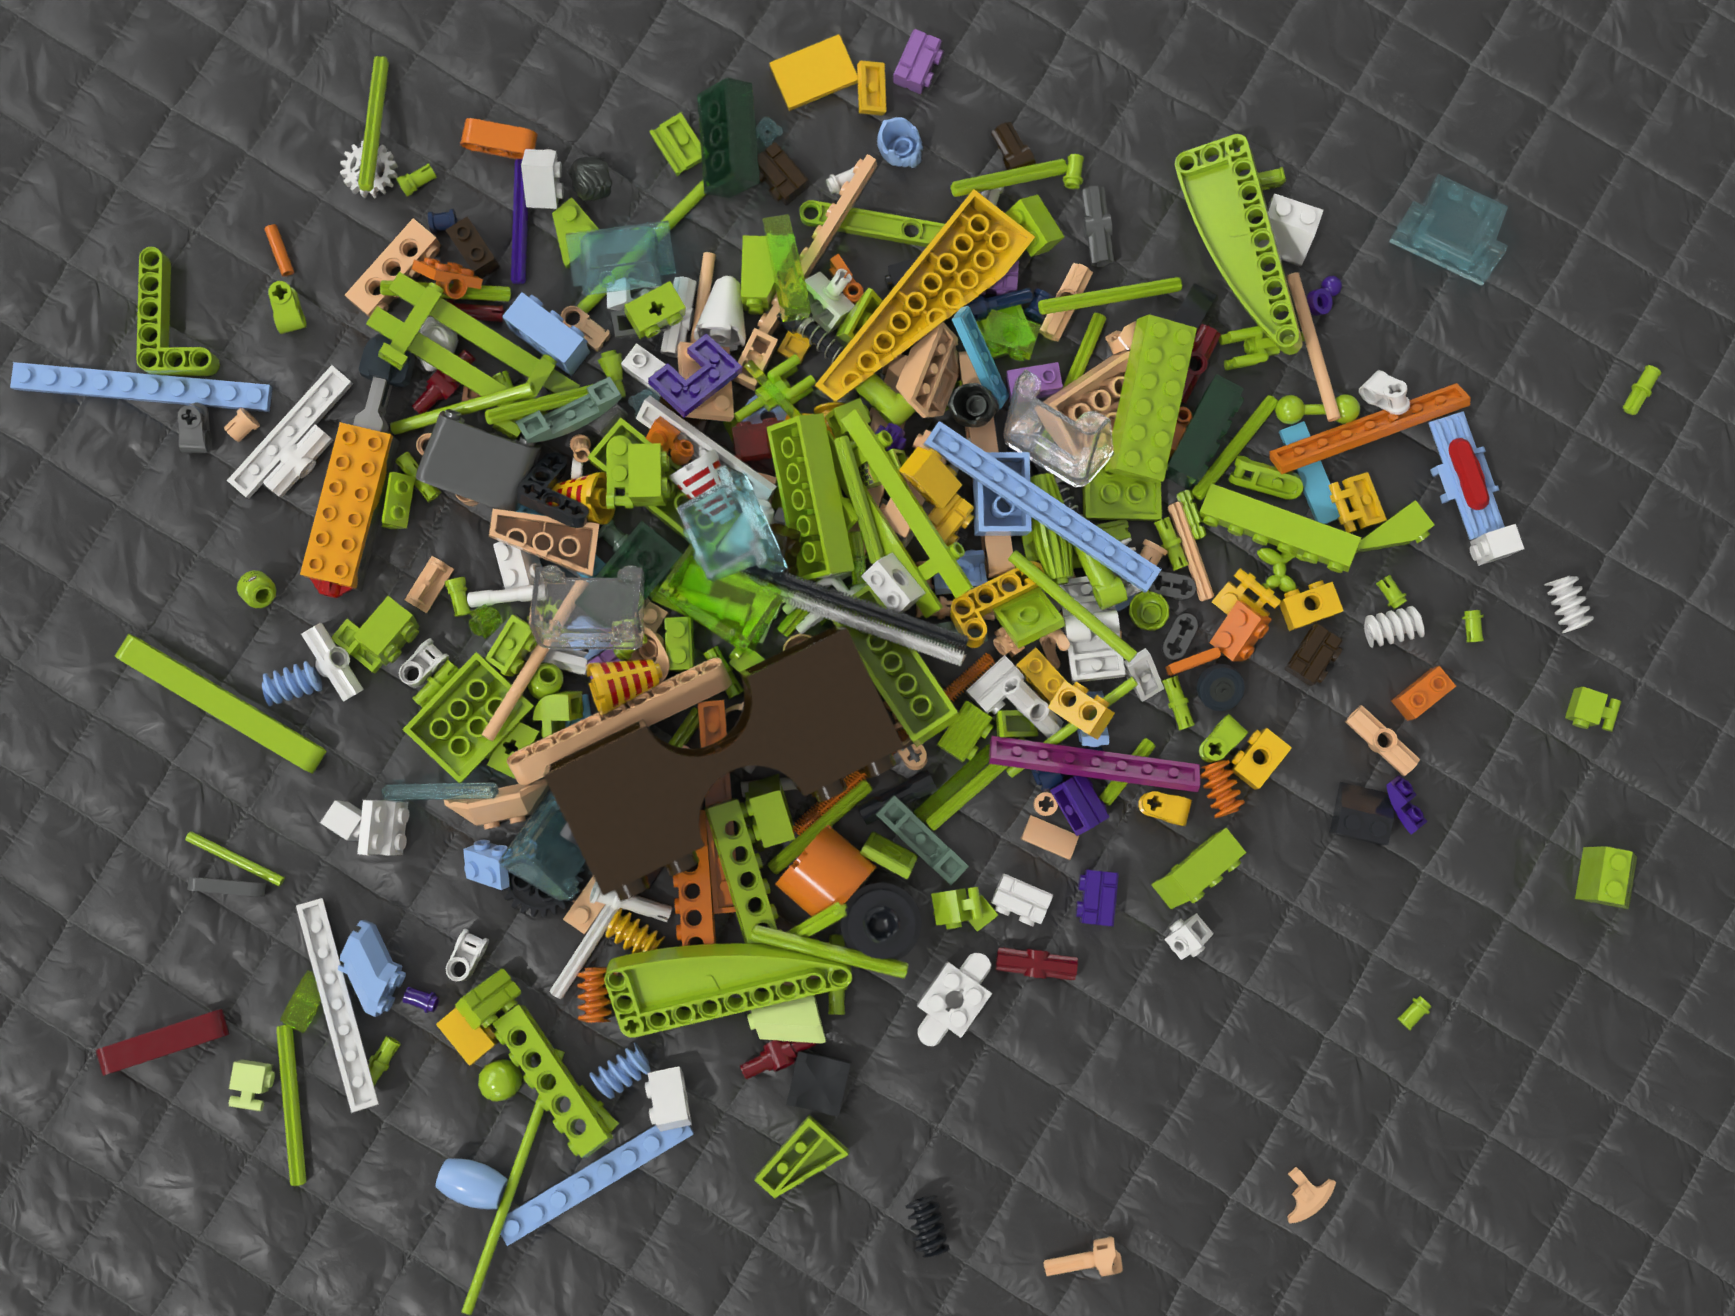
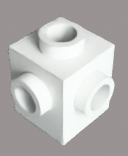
(1188, 936)

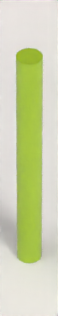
(234, 858)

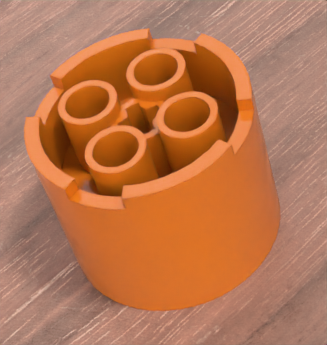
(825, 872)

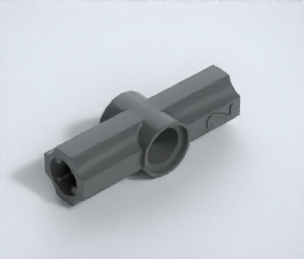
(1097, 226)

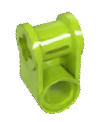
(287, 311)
(1224, 737)

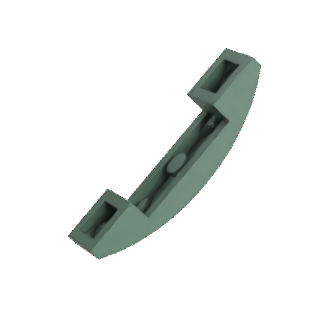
(571, 416)
(922, 840)

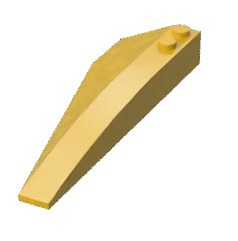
(953, 270)

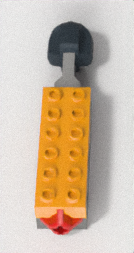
(356, 483)

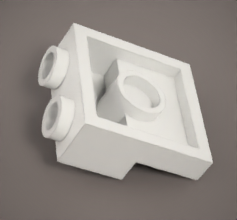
(383, 827)

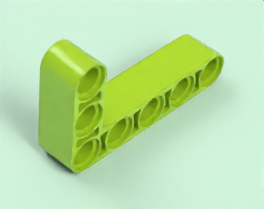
(160, 323)

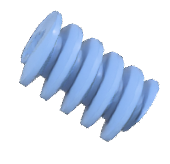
(291, 684)
(621, 1072)

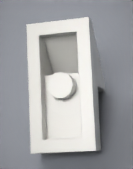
(1145, 673)

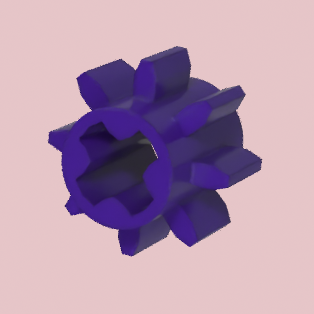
(897, 435)

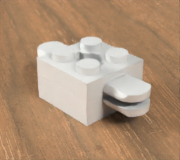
(954, 999)

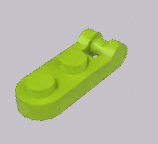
(617, 472)
(1266, 479)

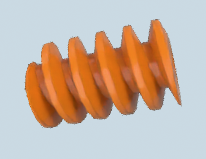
(1221, 788)
(594, 995)

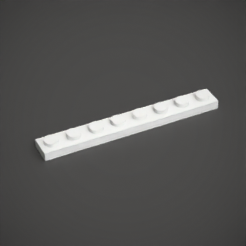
(337, 1005)

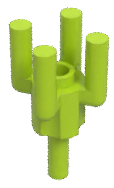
(1256, 345)
(778, 377)

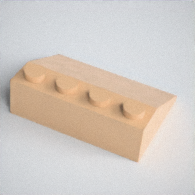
(1094, 391)

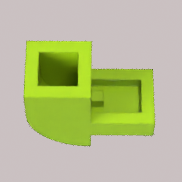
(557, 709)

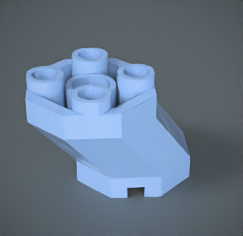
(371, 969)

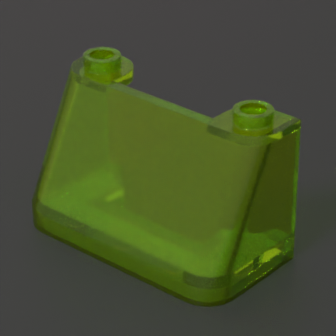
(728, 607)

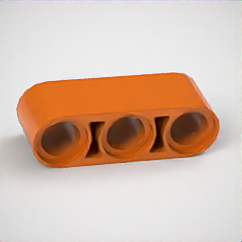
(497, 138)

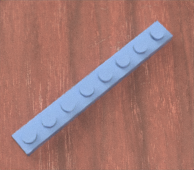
(590, 1180)

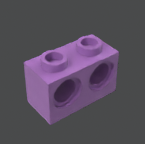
(1048, 374)

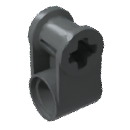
(194, 433)

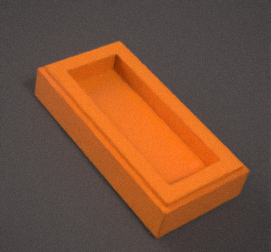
(1193, 661)

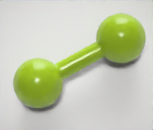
(1291, 409)

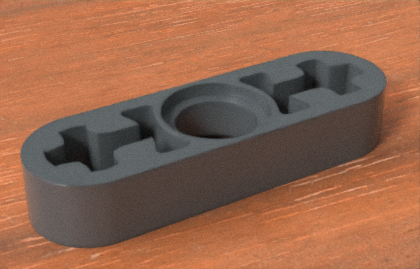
(226, 886)

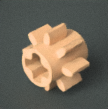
(1005, 644)

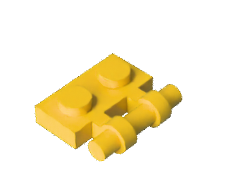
(1363, 502)
(1231, 594)

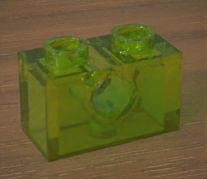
(1024, 330)

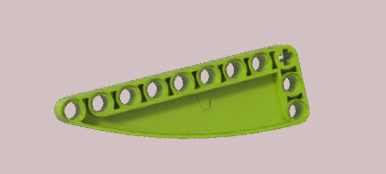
(1224, 221)
(697, 973)

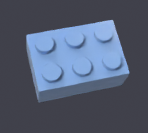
(547, 332)
(993, 513)

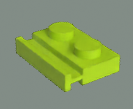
(678, 143)

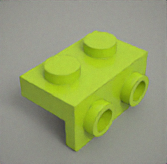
(397, 501)
(512, 646)

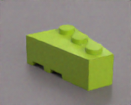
(1200, 869)
(801, 1156)

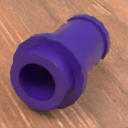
(421, 999)

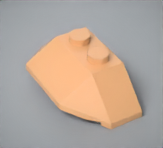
(930, 372)
(510, 804)

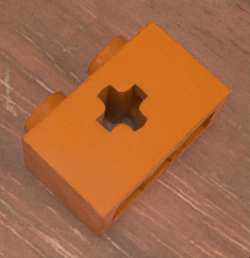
(1423, 693)

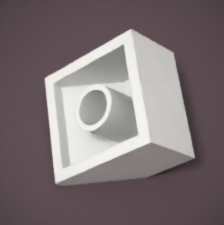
(1293, 227)

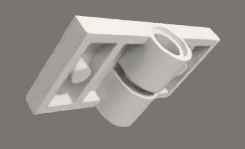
(1088, 654)

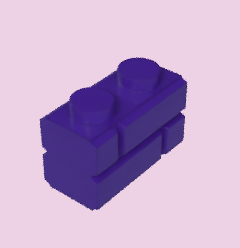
(1080, 804)
(1097, 897)

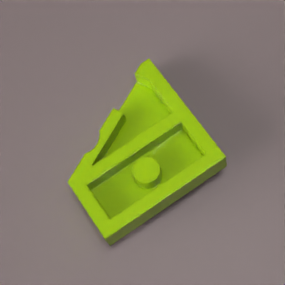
(570, 219)

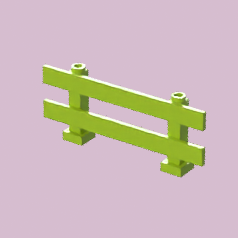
(429, 303)
(942, 558)

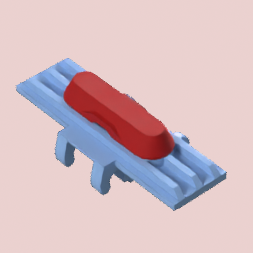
(1465, 475)

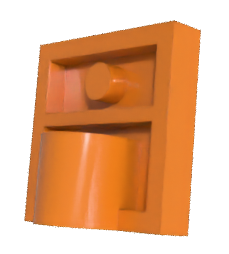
(446, 273)

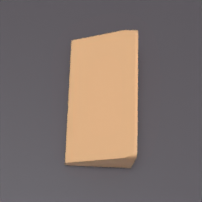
(1050, 837)

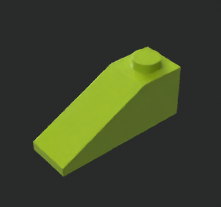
(1399, 530)

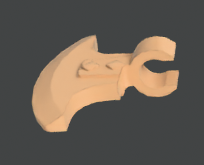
(1308, 1197)

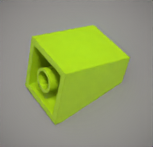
(756, 275)
(1606, 876)

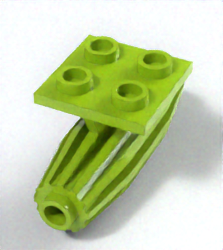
(1044, 544)

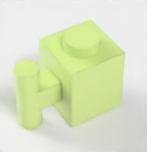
(250, 1078)

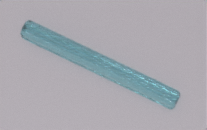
(440, 791)

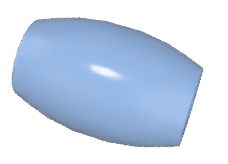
(471, 1183)

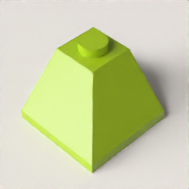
(858, 316)

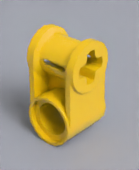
(1169, 807)

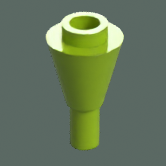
(612, 368)

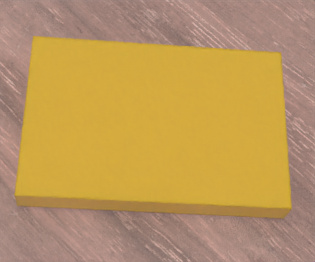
(814, 72)

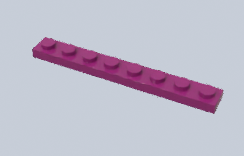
(1094, 764)

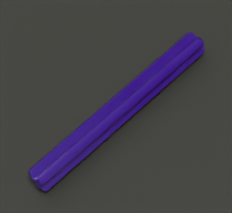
(519, 228)

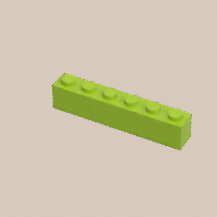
(1280, 528)

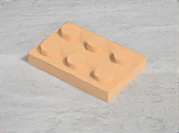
(719, 405)

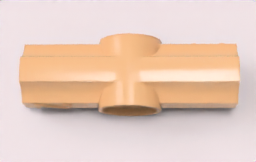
(1074, 283)
(1395, 751)

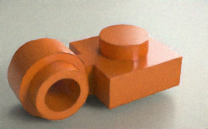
(837, 263)
(1181, 425)
(667, 436)

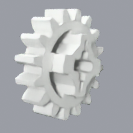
(383, 163)

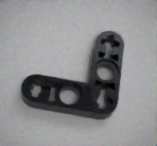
(537, 493)

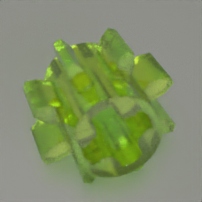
(484, 621)

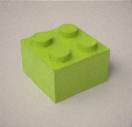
(648, 474)
(387, 631)
(770, 810)

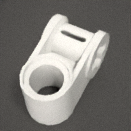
(1385, 393)
(423, 662)
(467, 954)

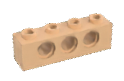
(395, 255)

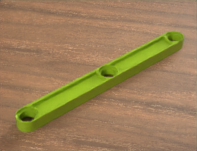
(876, 224)

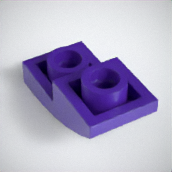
(1400, 795)

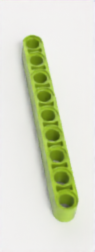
(220, 703)

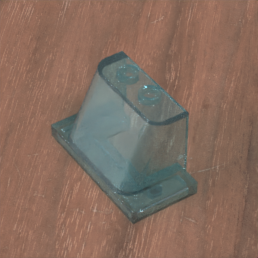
(1454, 230)
(621, 257)
(730, 528)

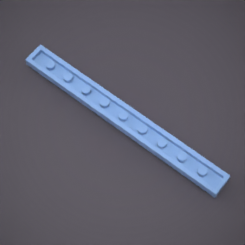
(140, 387)
(1042, 507)

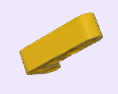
(979, 609)

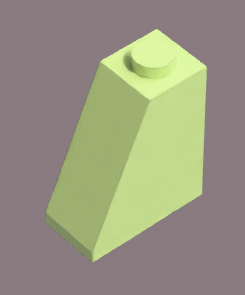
(789, 1021)

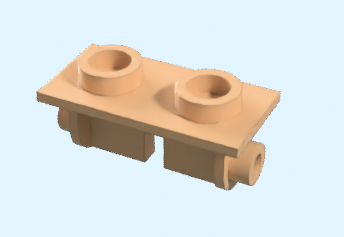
(429, 584)

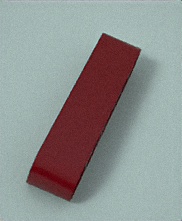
(162, 1042)

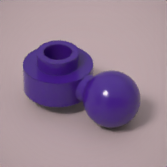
(1320, 299)

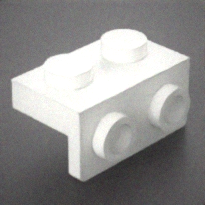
(515, 565)

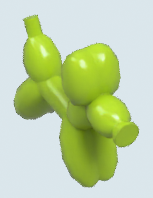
(1278, 561)

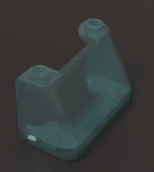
(543, 855)

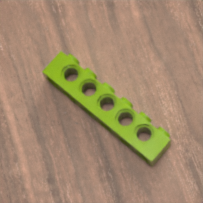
(717, 817)
(596, 1132)

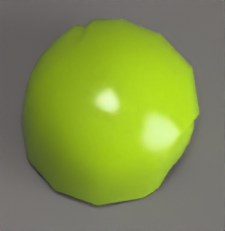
(1149, 610)
(500, 1080)

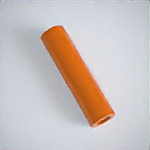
(279, 250)

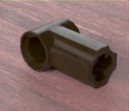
(1013, 150)

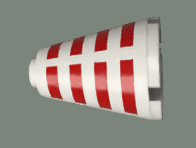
(698, 475)

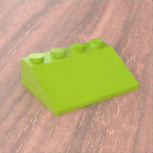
(458, 714)

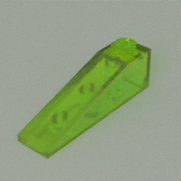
(786, 268)

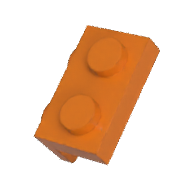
(1240, 632)

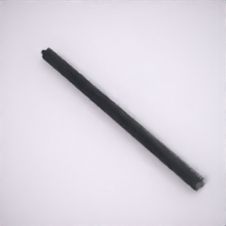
(859, 606)

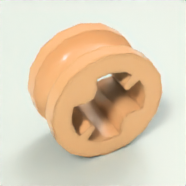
(1040, 797)

